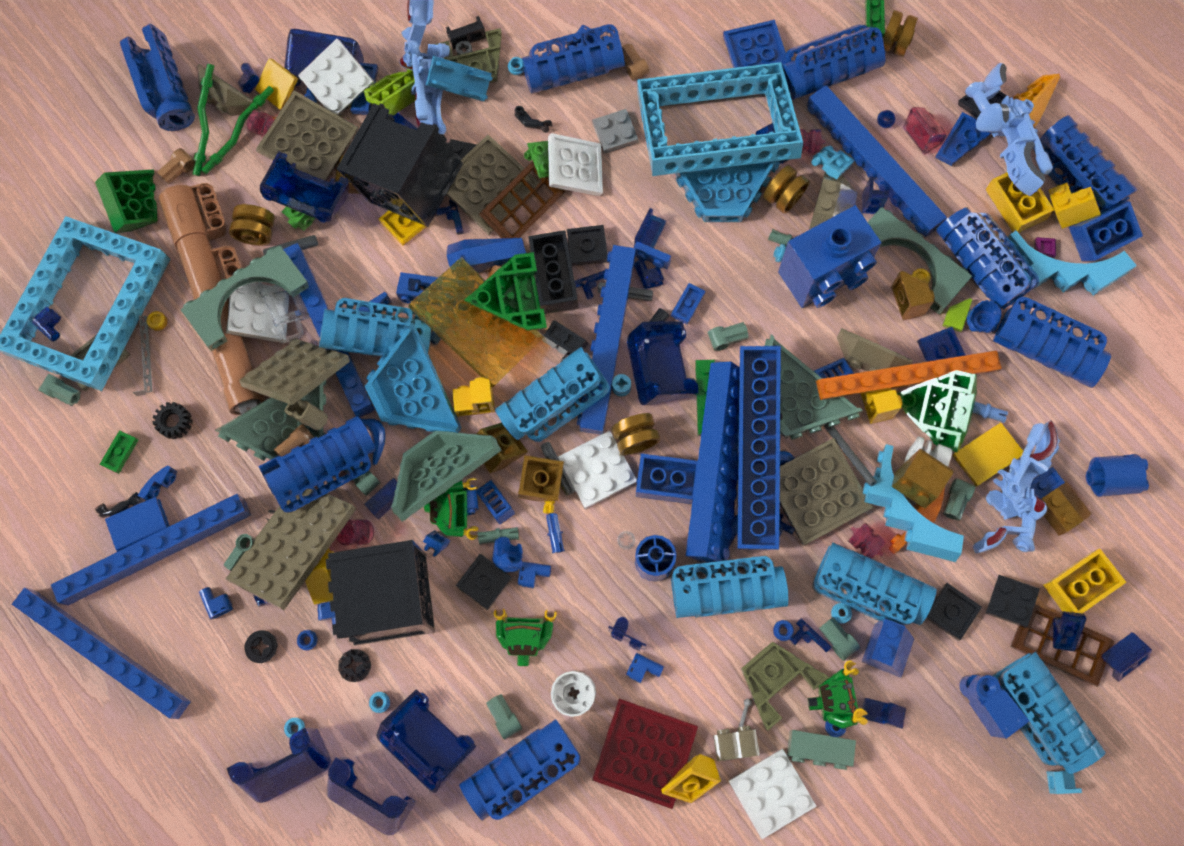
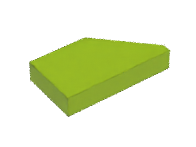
(957, 315)

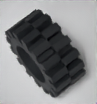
(165, 412)

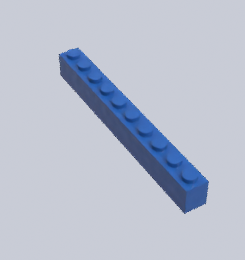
(875, 161)
(315, 305)
(608, 332)
(150, 550)
(101, 653)

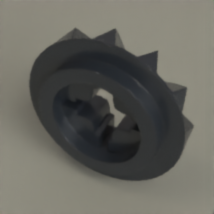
(255, 640)
(361, 671)

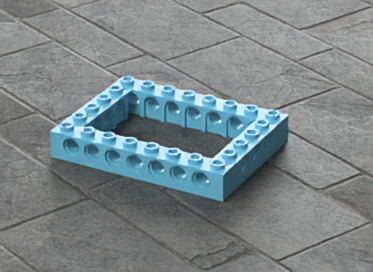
(713, 85)
(118, 324)

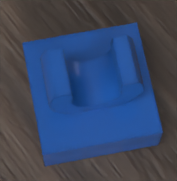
(436, 541)

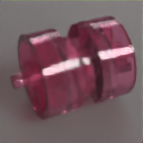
(259, 122)
(812, 141)
(356, 532)
(867, 541)

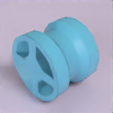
(621, 390)

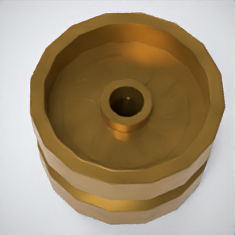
(899, 33)
(786, 189)
(252, 224)
(635, 434)

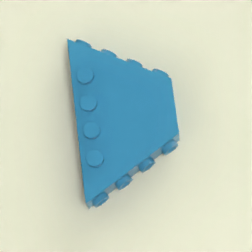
(727, 191)
(408, 388)

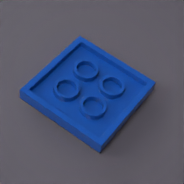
(755, 45)

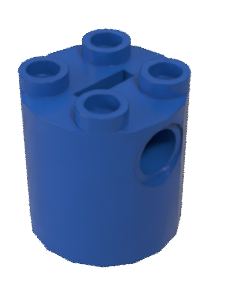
(1117, 475)
(655, 558)

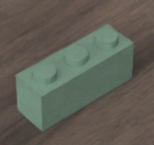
(821, 749)

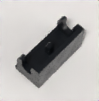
(471, 33)
(564, 337)

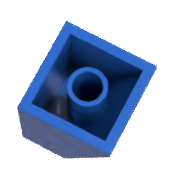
(888, 647)

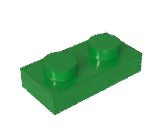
(119, 452)

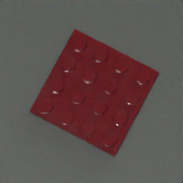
(644, 752)

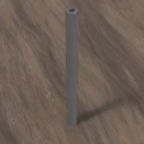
(851, 455)

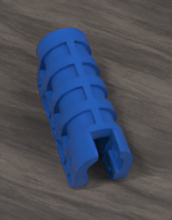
(833, 59)
(573, 63)
(158, 80)
(1084, 164)
(988, 259)
(1053, 344)
(319, 462)
(516, 768)

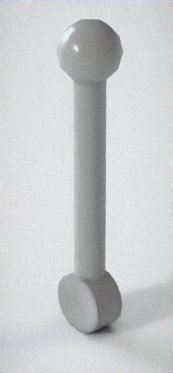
(747, 702)

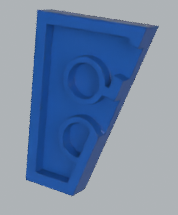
(961, 140)

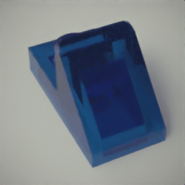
(1068, 630)
(884, 713)

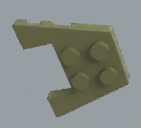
(483, 59)
(770, 673)

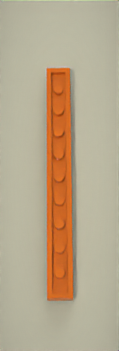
(905, 375)

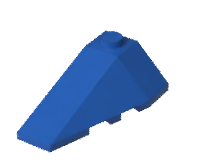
(485, 253)

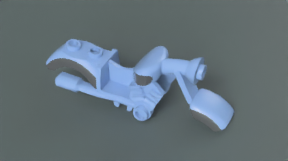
(1013, 121)

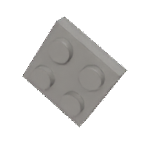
(615, 131)

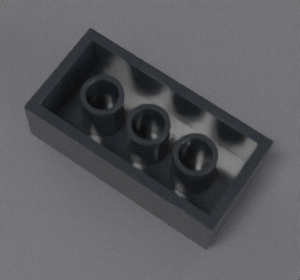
(554, 272)

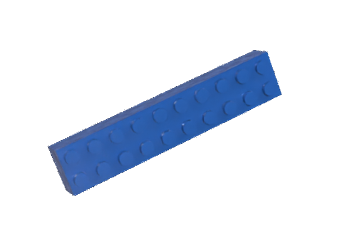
(759, 447)
(716, 468)

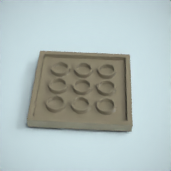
(308, 136)
(483, 176)
(294, 371)
(820, 492)

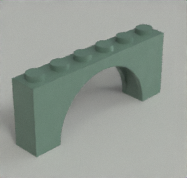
(271, 268)
(946, 275)

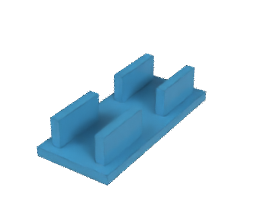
(458, 78)

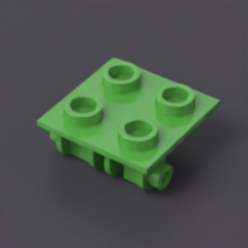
(539, 154)

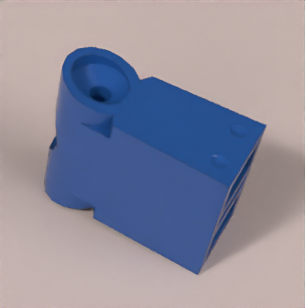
(992, 705)

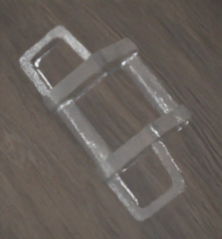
(300, 314)

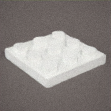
(336, 78)
(575, 165)
(251, 316)
(597, 469)
(772, 793)

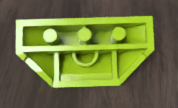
(392, 91)

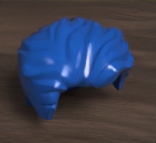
(984, 317)
(507, 556)

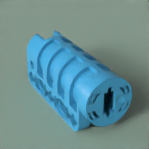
(367, 331)
(551, 396)
(872, 586)
(730, 592)
(1049, 715)

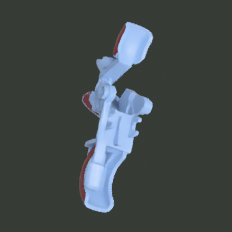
(426, 97)
(1017, 496)

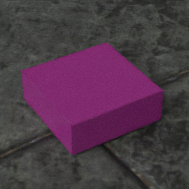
(1046, 246)

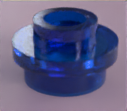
(886, 114)

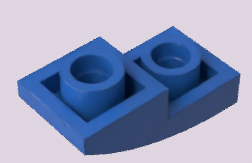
(163, 477)

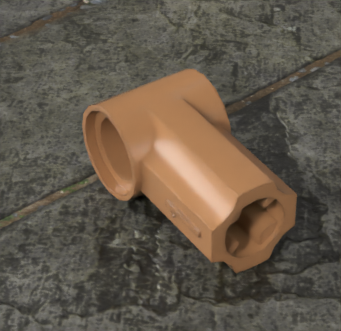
(634, 64)
(179, 163)
(298, 437)

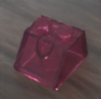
(924, 129)

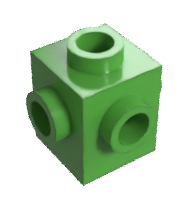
(297, 219)

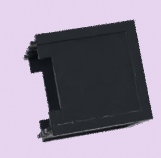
(400, 166)
(380, 593)

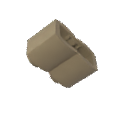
(307, 414)
(736, 744)

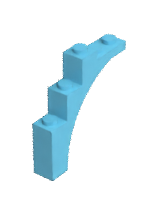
(1065, 275)
(920, 532)

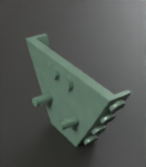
(801, 401)
(268, 425)
(426, 478)

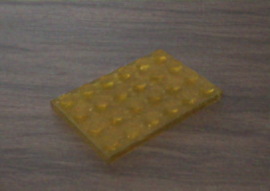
(478, 337)

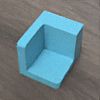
(1061, 783)

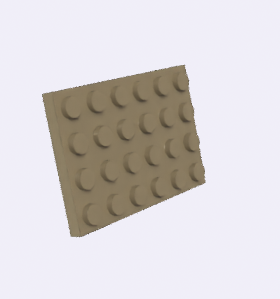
(290, 549)

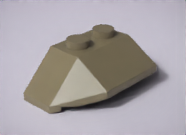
(224, 95)
(832, 199)
(868, 355)

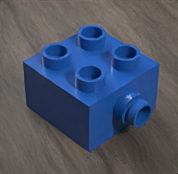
(829, 258)

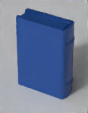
(137, 523)

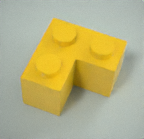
(1073, 207)
(474, 399)
(881, 405)
(318, 581)

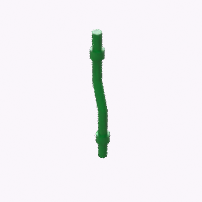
(206, 83)
(217, 157)

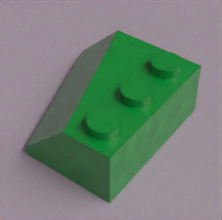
(128, 199)

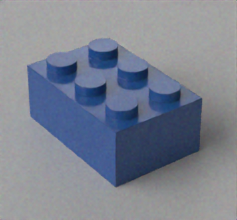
(1106, 232)
(666, 478)

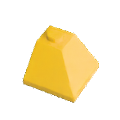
(693, 779)

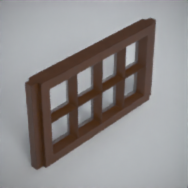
(498, 226)
(1098, 664)

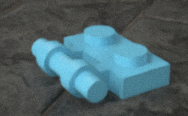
(833, 162)

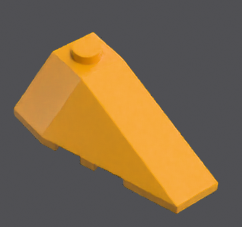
(1039, 93)

